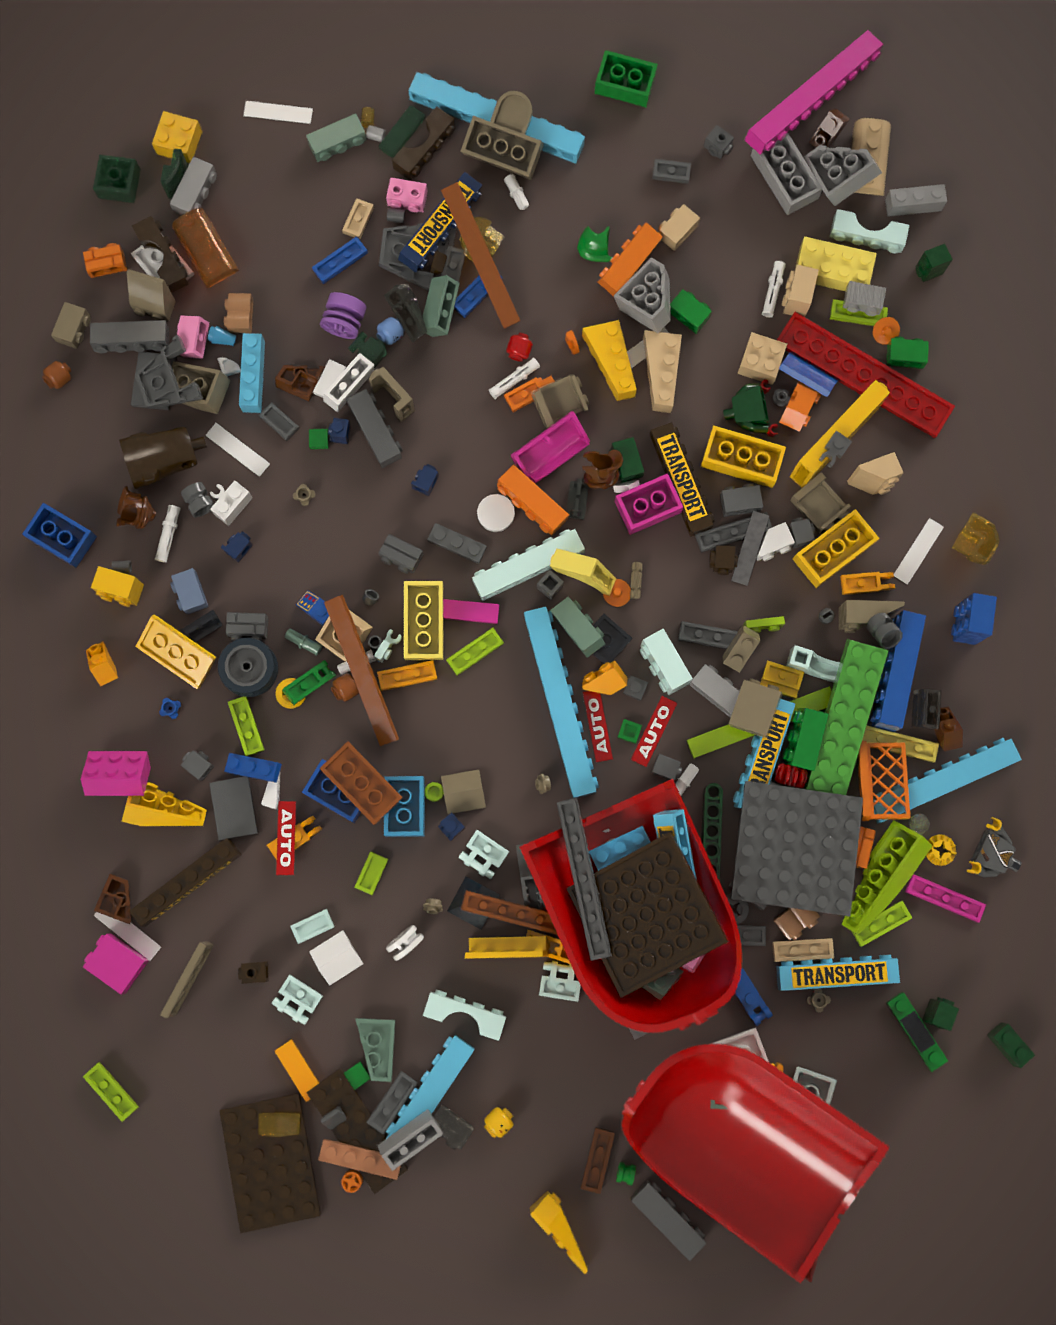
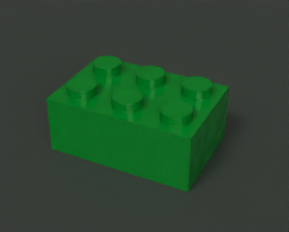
(625, 78)
(805, 738)

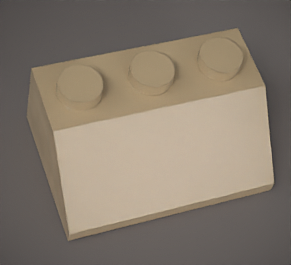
(877, 475)

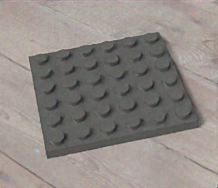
(797, 848)

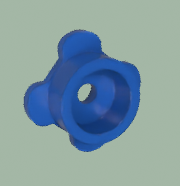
(164, 711)

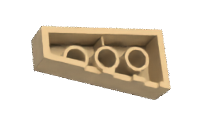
(662, 364)

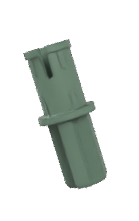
(303, 641)

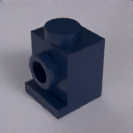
(339, 431)
(425, 479)
(237, 546)
(451, 826)

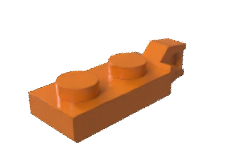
(521, 395)

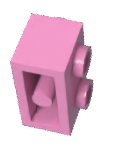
(406, 195)
(193, 333)

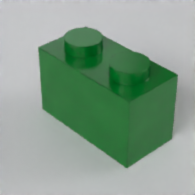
(690, 311)
(907, 353)

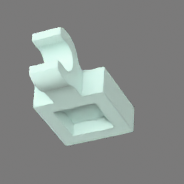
(384, 650)

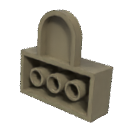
(504, 138)

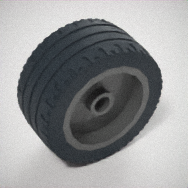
(258, 677)

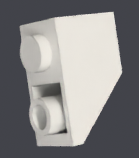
(775, 540)

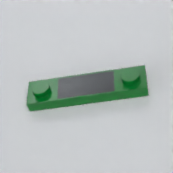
(917, 1031)

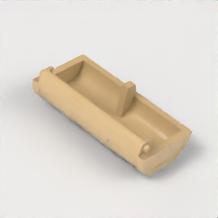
(875, 137)

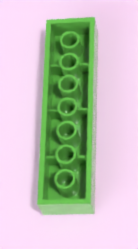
(848, 716)

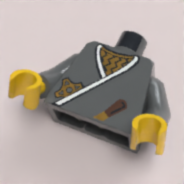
(994, 852)

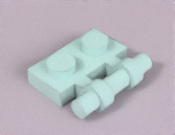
(486, 848)
(557, 987)
(300, 994)

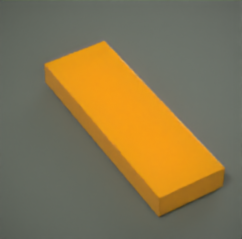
(407, 675)
(297, 1068)

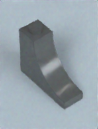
(530, 891)

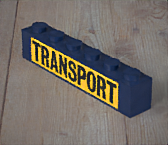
(436, 227)

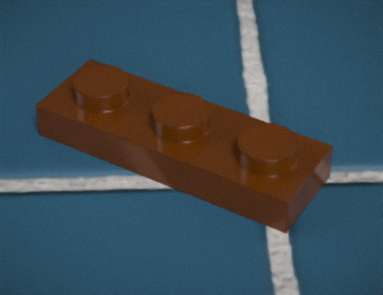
(597, 1160)

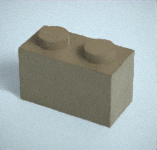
(71, 325)
(741, 648)

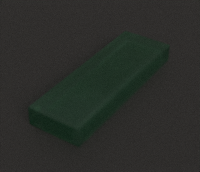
(401, 131)

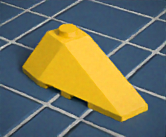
(161, 809)
(552, 1219)

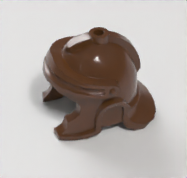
(604, 469)
(134, 510)

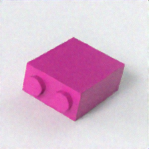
(115, 963)

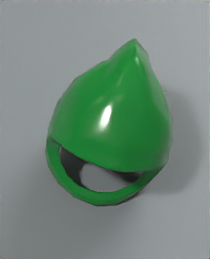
(594, 245)

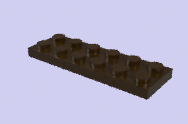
(354, 1131)

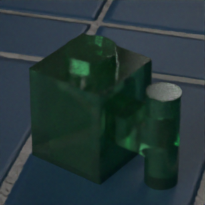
(373, 349)

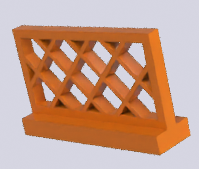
(865, 781)

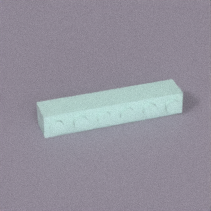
(524, 566)

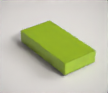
(371, 873)

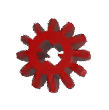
(791, 775)

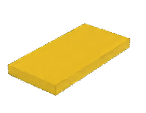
(175, 651)

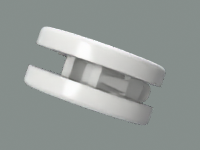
(405, 942)

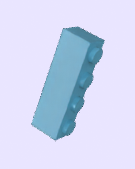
(252, 373)

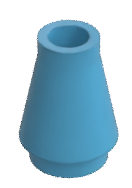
(220, 336)

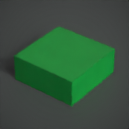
(318, 439)
(629, 731)
(357, 1075)

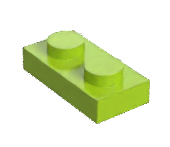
(772, 624)

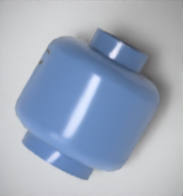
(390, 331)

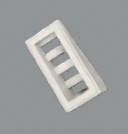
(272, 794)

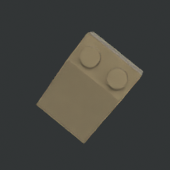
(149, 296)
(211, 382)
(856, 613)

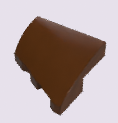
(298, 380)
(115, 899)

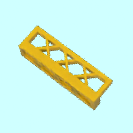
(507, 947)

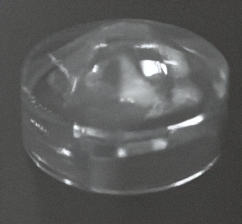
(919, 823)

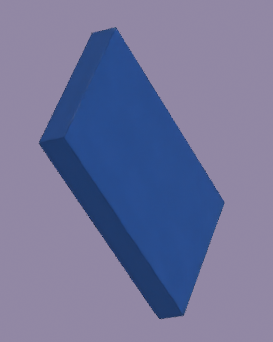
(808, 374)

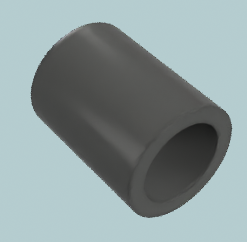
(396, 215)
(122, 566)
(373, 638)

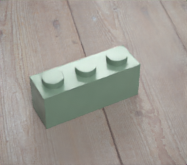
(336, 138)
(440, 305)
(578, 626)

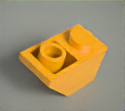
(101, 664)
(606, 680)

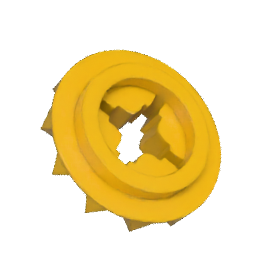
(282, 699)
(933, 855)

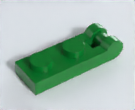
(308, 683)

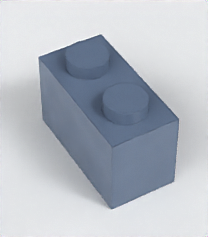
(189, 591)

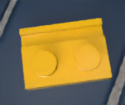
(783, 677)

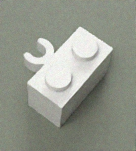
(230, 502)

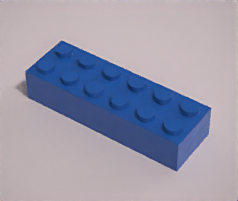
(898, 674)

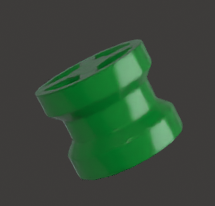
(625, 1173)

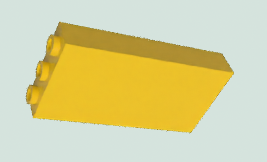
(847, 425)

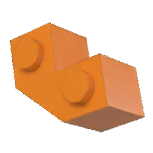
(799, 406)

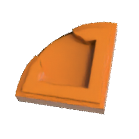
(572, 342)

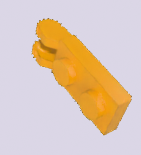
(865, 583)
(301, 836)

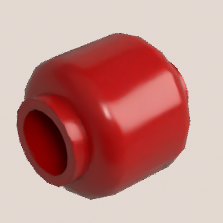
(519, 347)

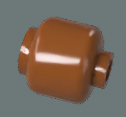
(56, 375)
(344, 687)

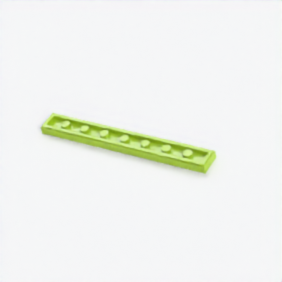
(728, 735)

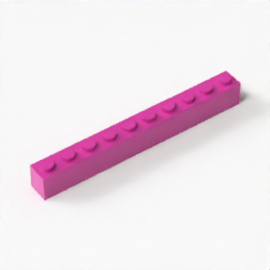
(813, 93)

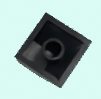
(455, 907)

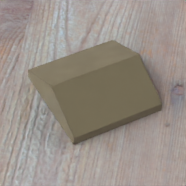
(463, 792)

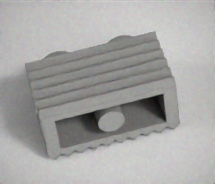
(864, 298)

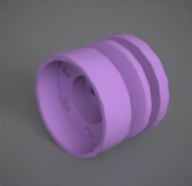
(343, 315)

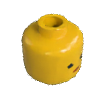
(498, 1122)

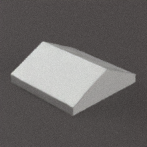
(336, 958)

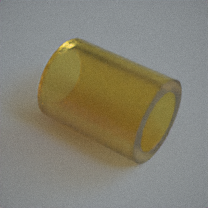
(367, 117)

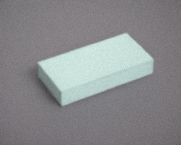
(312, 926)

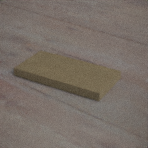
(187, 979)

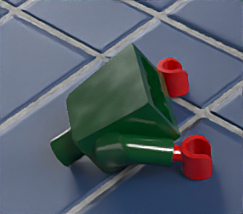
(751, 409)

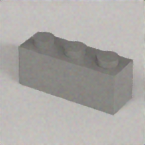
(193, 186)
(916, 200)
(716, 689)
(410, 1140)

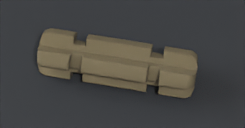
(636, 577)

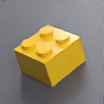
(177, 133)
(117, 586)

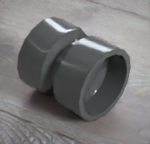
(196, 498)
(884, 630)

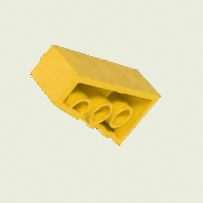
(610, 353)

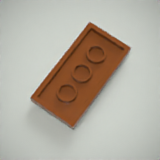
(361, 783)

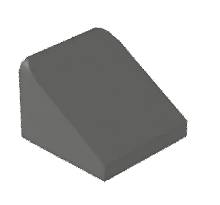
(333, 1118)

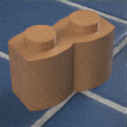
(239, 313)
(793, 921)

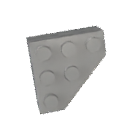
(841, 170)
(647, 296)

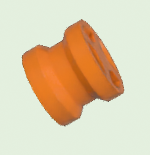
(350, 1184)

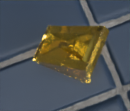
(278, 1124)

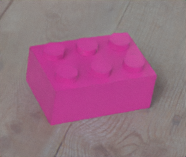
(648, 504)
(115, 773)

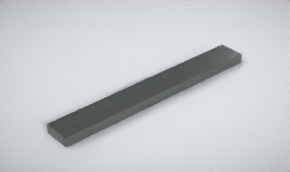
(584, 879)

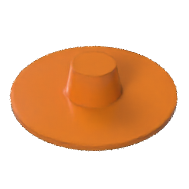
(885, 330)
(619, 595)

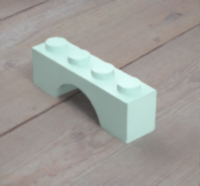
(847, 228)
(812, 664)
(489, 1022)

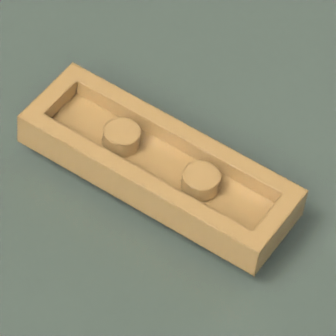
(803, 950)

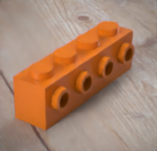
(630, 258)
(532, 500)

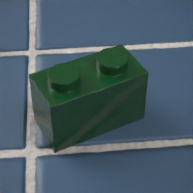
(933, 263)
(632, 465)
(941, 1013)
(1011, 1045)

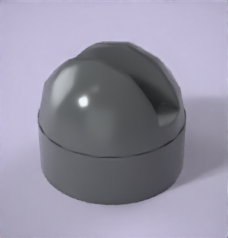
(370, 597)
(829, 619)

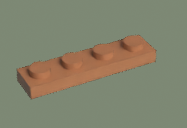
(356, 1158)

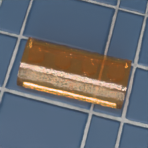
(204, 247)

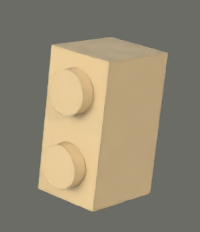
(678, 227)

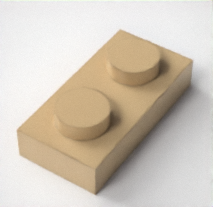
(358, 218)

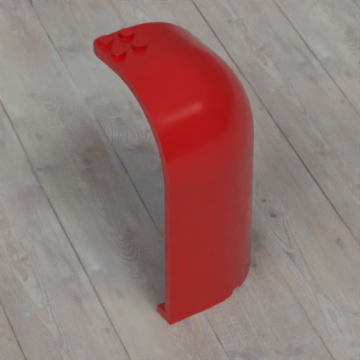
(694, 994)
(763, 1168)

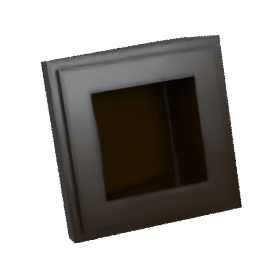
(438, 263)

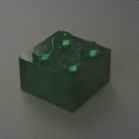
(116, 178)

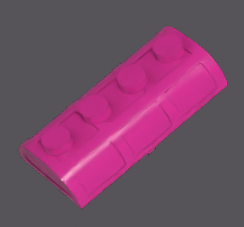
(551, 448)

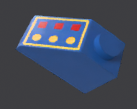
(314, 607)

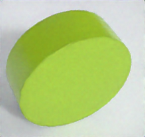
(434, 792)

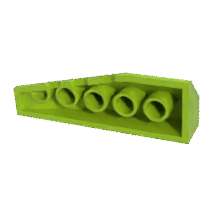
(889, 870)

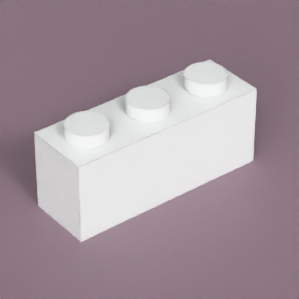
(348, 382)

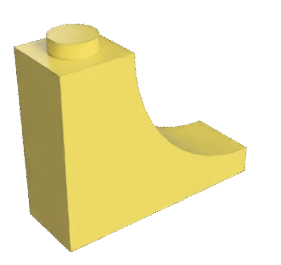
(584, 569)

